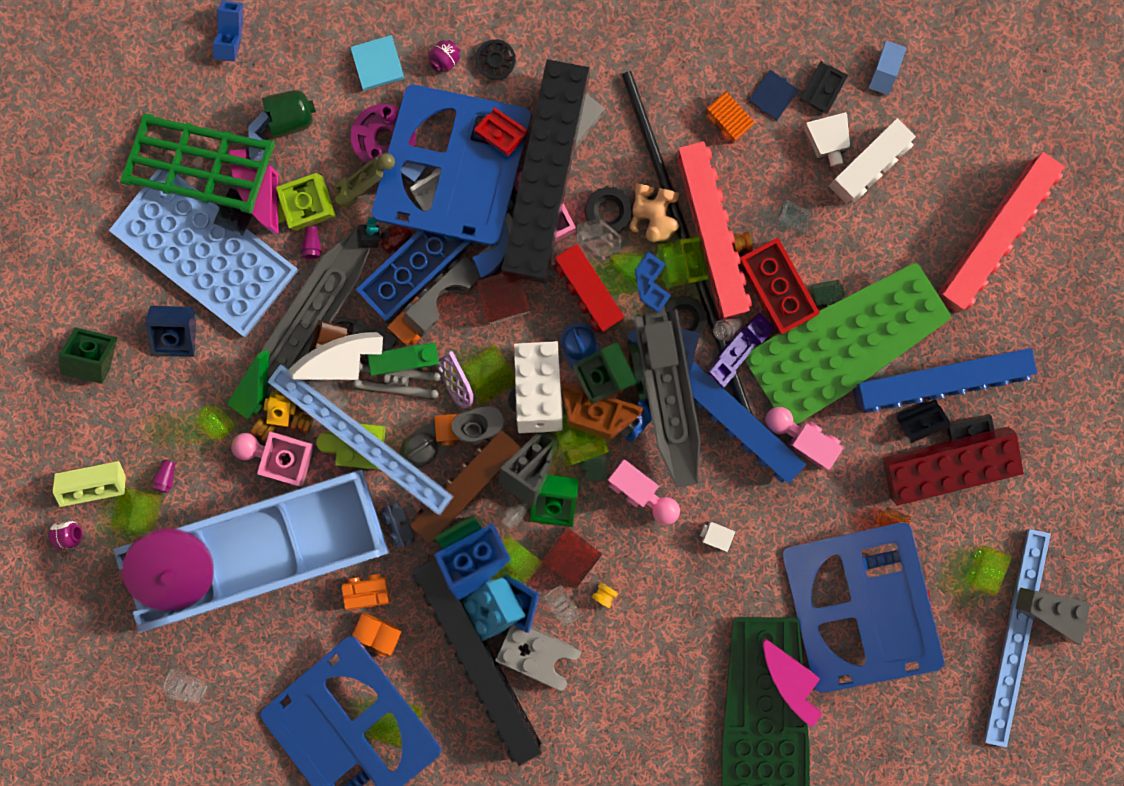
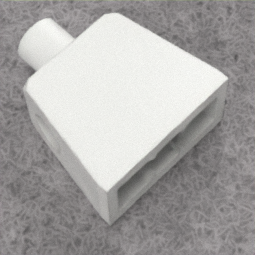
(829, 137)

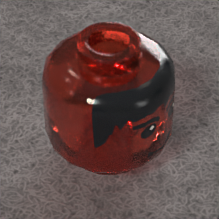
(394, 238)

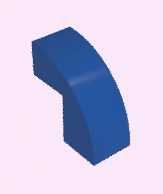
(229, 30)
(491, 260)

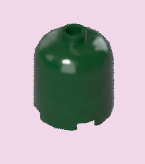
(289, 112)

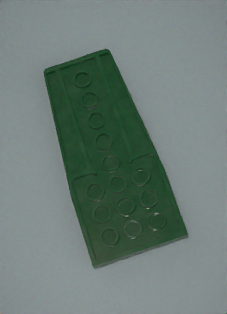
(761, 733)

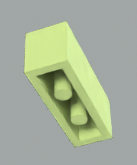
(89, 484)

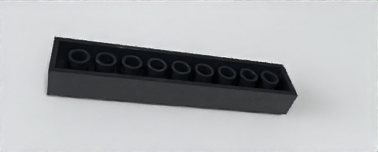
(546, 171)
(480, 665)

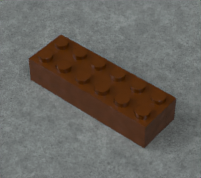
(466, 485)

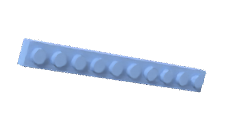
(361, 440)
(1015, 641)

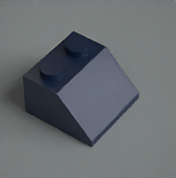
(171, 330)

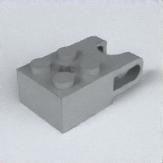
(542, 656)

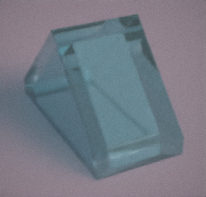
(792, 216)

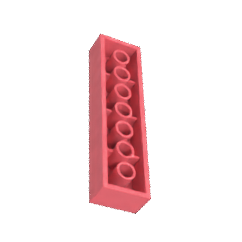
(712, 229)
(999, 232)

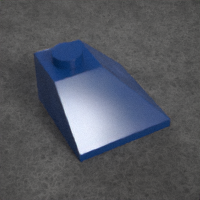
(527, 600)

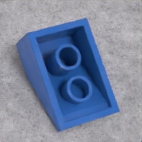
(472, 560)

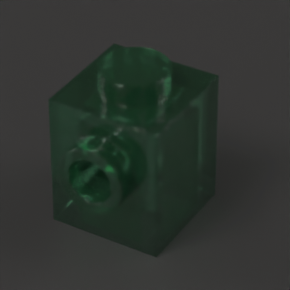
(827, 293)
(595, 468)

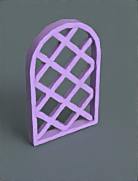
(459, 376)

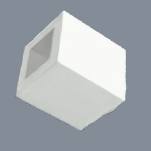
(717, 536)

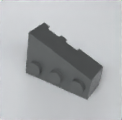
(529, 467)
(1057, 613)

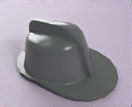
(477, 425)
(421, 447)

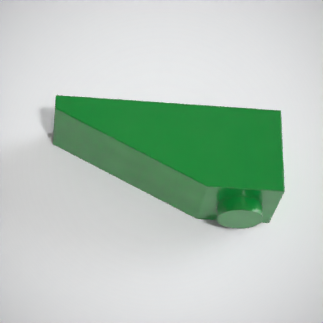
(403, 359)
(252, 389)

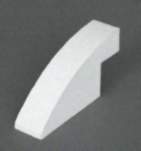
(337, 358)

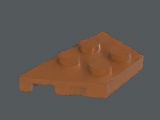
(602, 418)

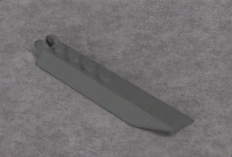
(317, 300)
(672, 405)

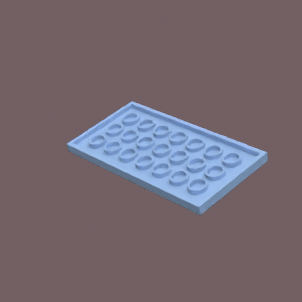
(218, 267)

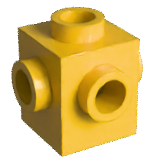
(279, 409)

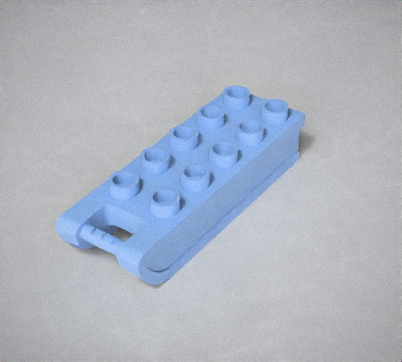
(280, 544)

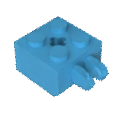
(493, 608)

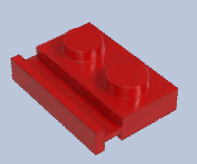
(501, 131)

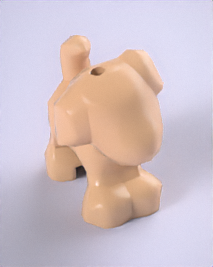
(660, 226)

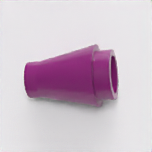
(311, 245)
(164, 477)

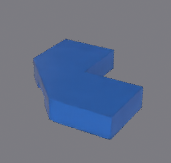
(649, 292)

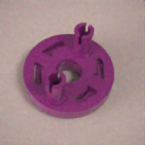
(384, 120)

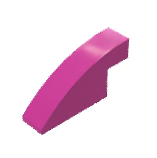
(267, 199)
(792, 681)

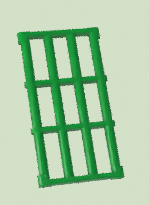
(212, 177)

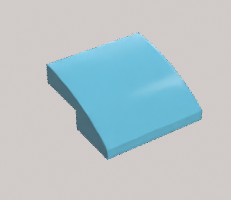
(377, 63)

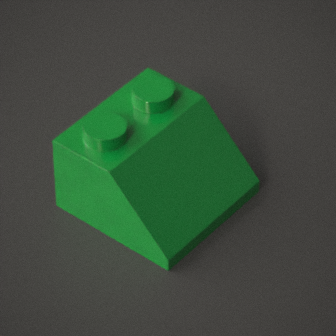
(556, 501)

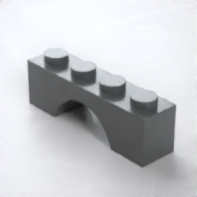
(460, 279)

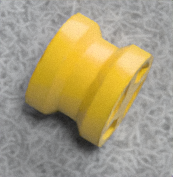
(604, 595)

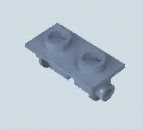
(398, 533)

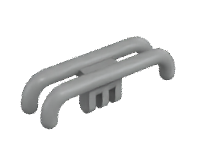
(398, 382)

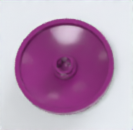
(168, 569)

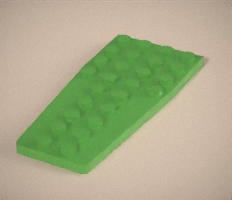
(847, 342)

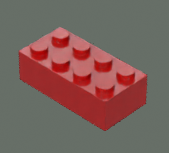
(778, 286)
(589, 289)

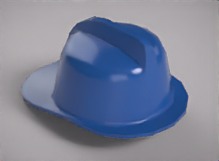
(578, 342)

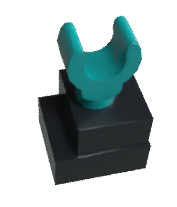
(368, 235)

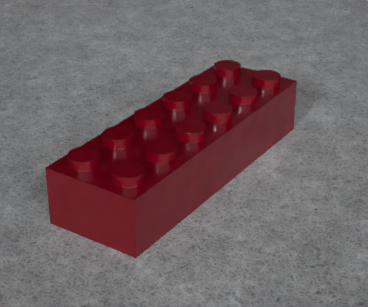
(953, 466)

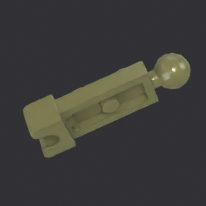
(363, 179)

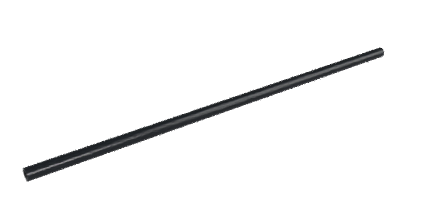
(675, 212)

